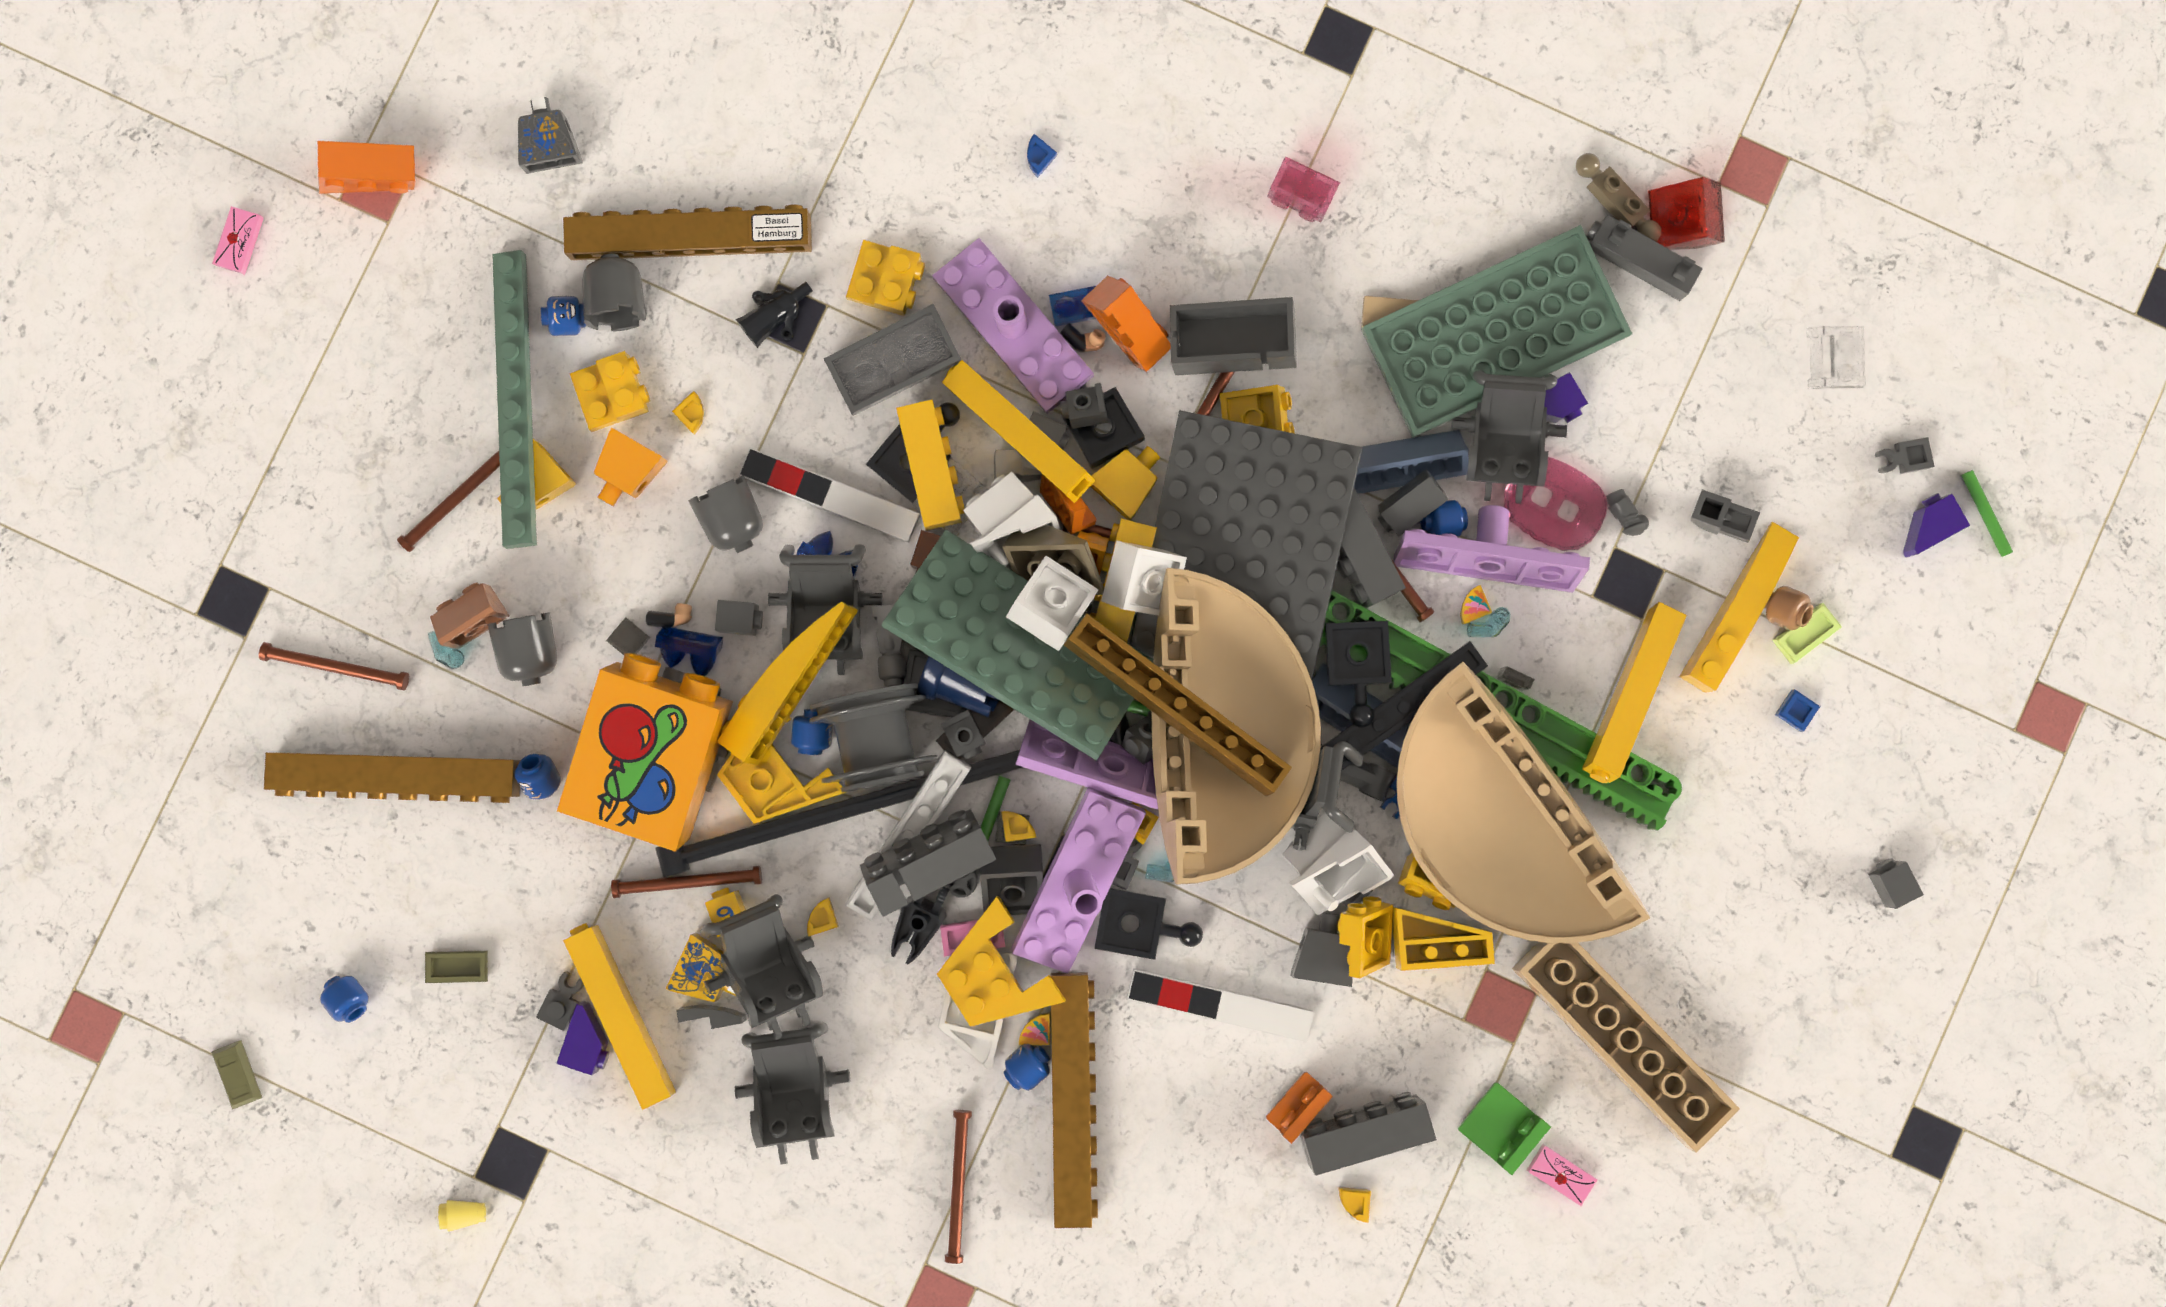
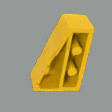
(1438, 943)

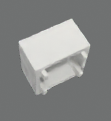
(1138, 577)
(1052, 603)

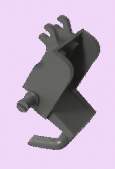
(1510, 431)
(815, 588)
(1325, 791)
(765, 965)
(789, 1089)

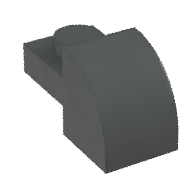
(1722, 516)

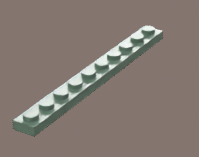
(514, 400)

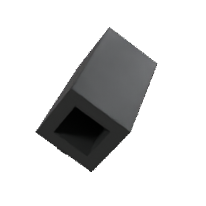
(1411, 503)

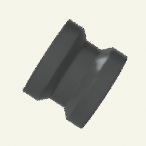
(959, 887)

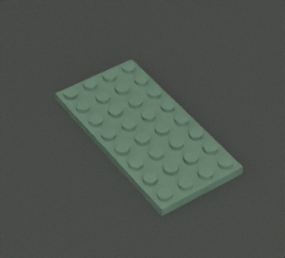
(1506, 320)
(959, 618)

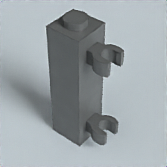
(1643, 257)

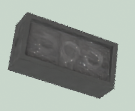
(892, 360)

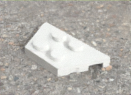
(978, 1039)

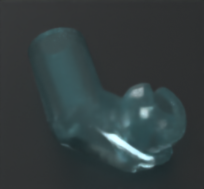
(1491, 626)
(448, 656)
(1159, 873)

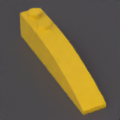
(1740, 610)
(782, 686)

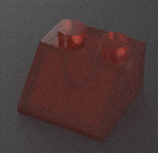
(1688, 214)

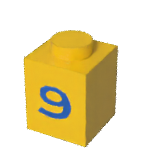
(724, 905)

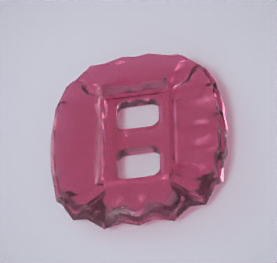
(1544, 523)

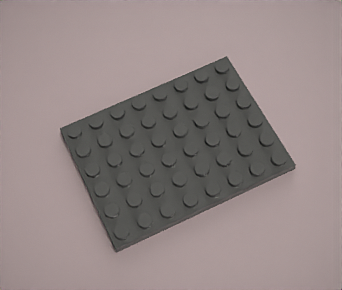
(1258, 515)

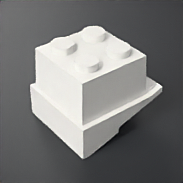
(1004, 510)
(1335, 866)

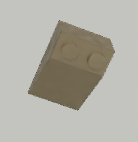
(1029, 549)

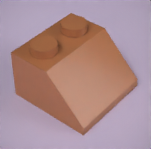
(467, 616)

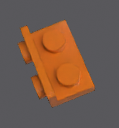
(1073, 515)
(1298, 1106)

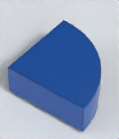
(1039, 155)

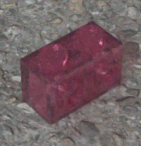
(1302, 190)

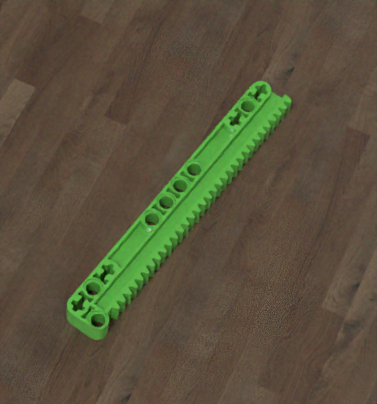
(1556, 737)

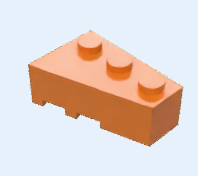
(365, 167)
(1128, 322)

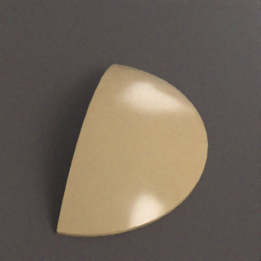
(1254, 676)
(1501, 825)

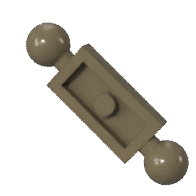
(1617, 196)

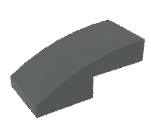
(718, 1015)

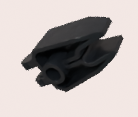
(923, 920)

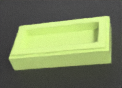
(1799, 642)

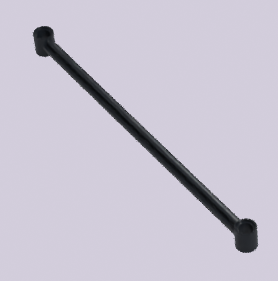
(678, 861)

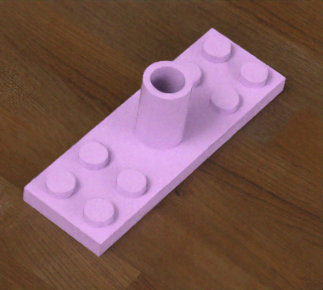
(1025, 344)
(1491, 556)
(1112, 773)
(1078, 880)

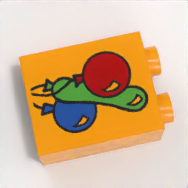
(645, 752)

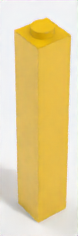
(1018, 431)
(1634, 693)
(619, 1015)

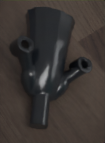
(780, 308)

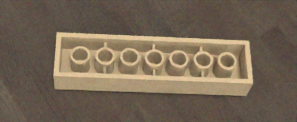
(1627, 1041)

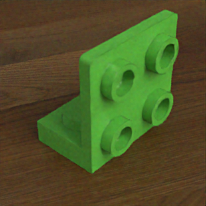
(1504, 1128)

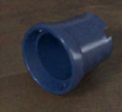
(945, 684)

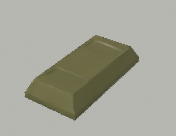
(456, 966)
(236, 1074)

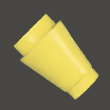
(460, 1214)

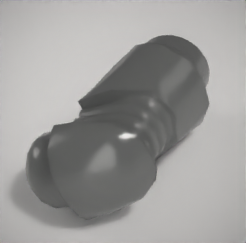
(1626, 513)

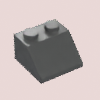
(1013, 877)

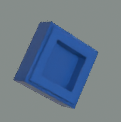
(1797, 710)

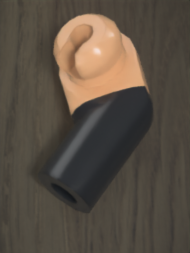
(1083, 342)
(669, 620)

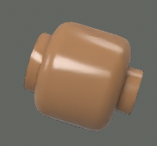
(1789, 608)

